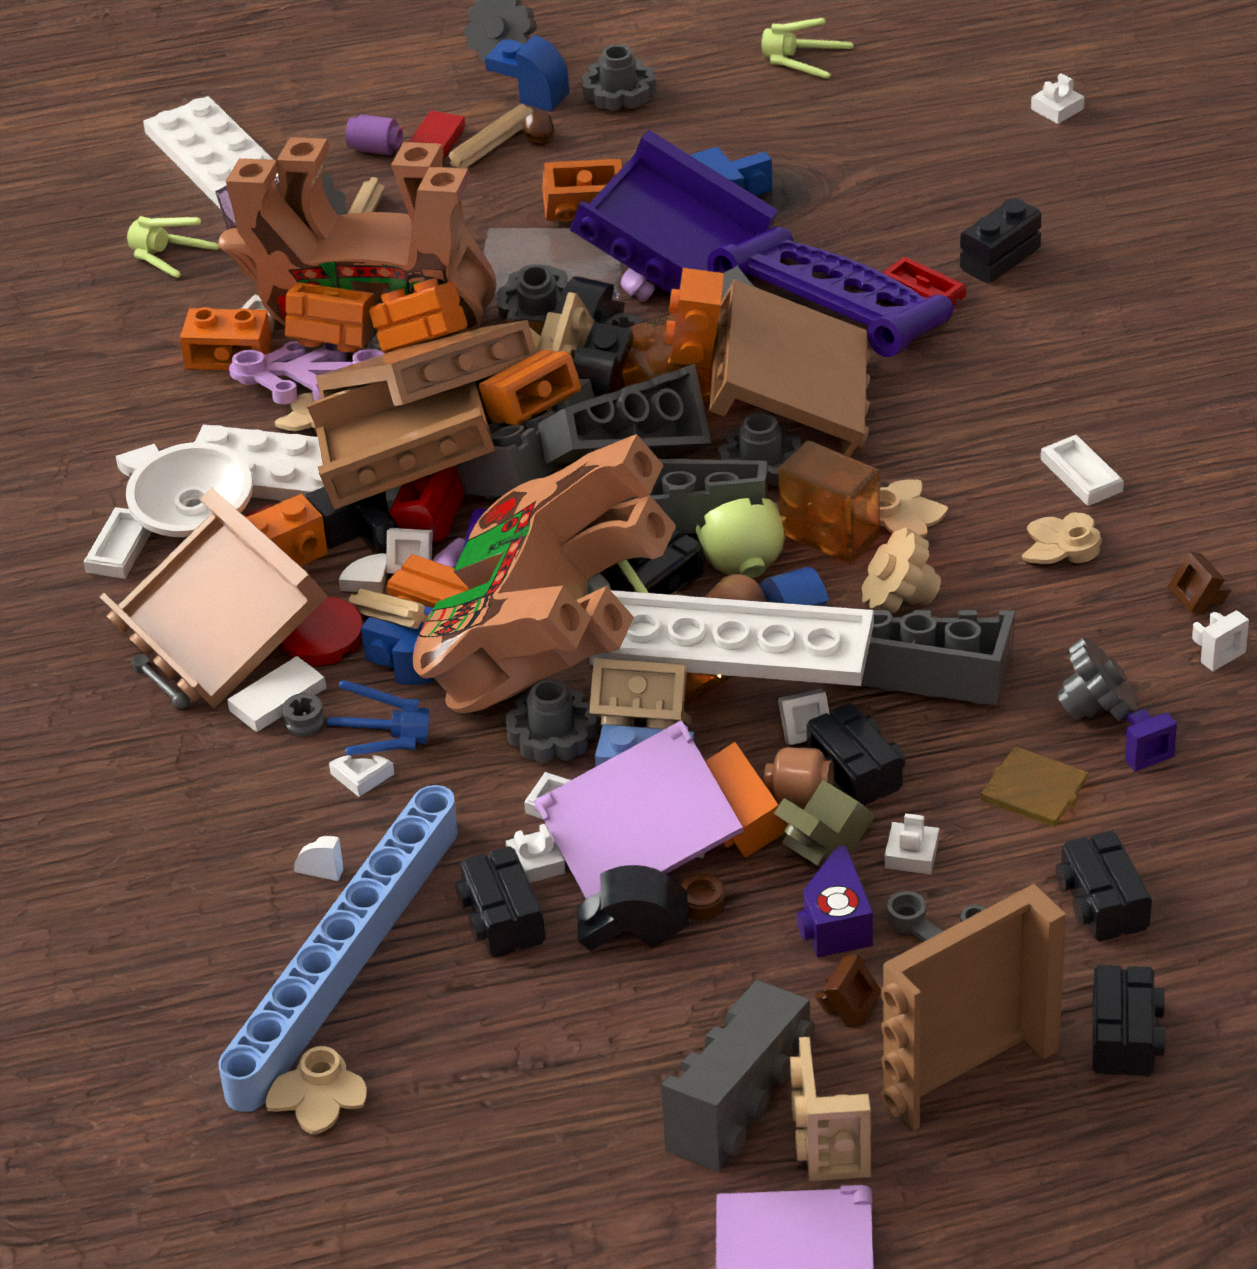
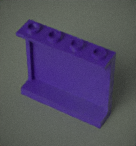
(669, 213)

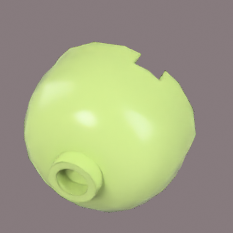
(742, 537)

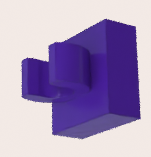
(1149, 739)

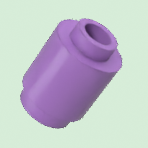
(374, 134)

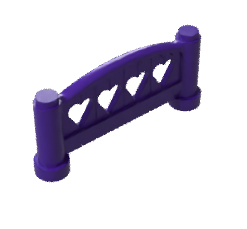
(888, 328)

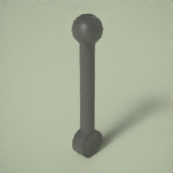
(141, 664)

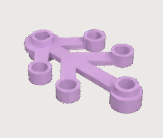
(293, 361)

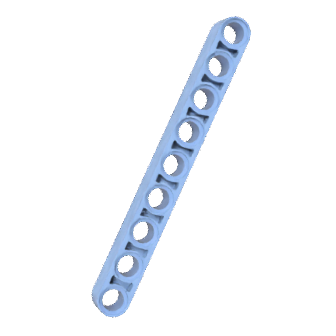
(338, 948)

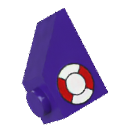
(836, 908)

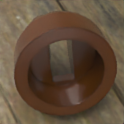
(538, 127)

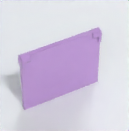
(639, 808)
(795, 1229)

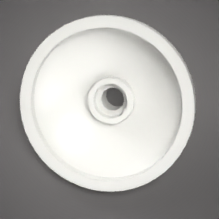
(169, 485)

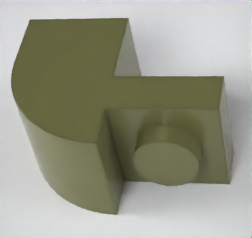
(825, 823)

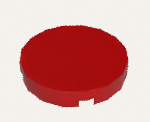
(326, 634)

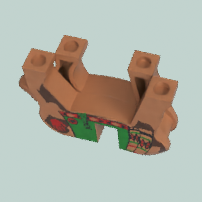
(301, 239)
(530, 577)

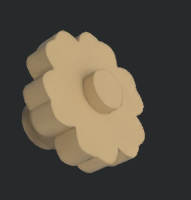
(900, 573)

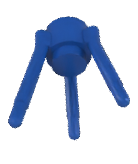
(408, 724)

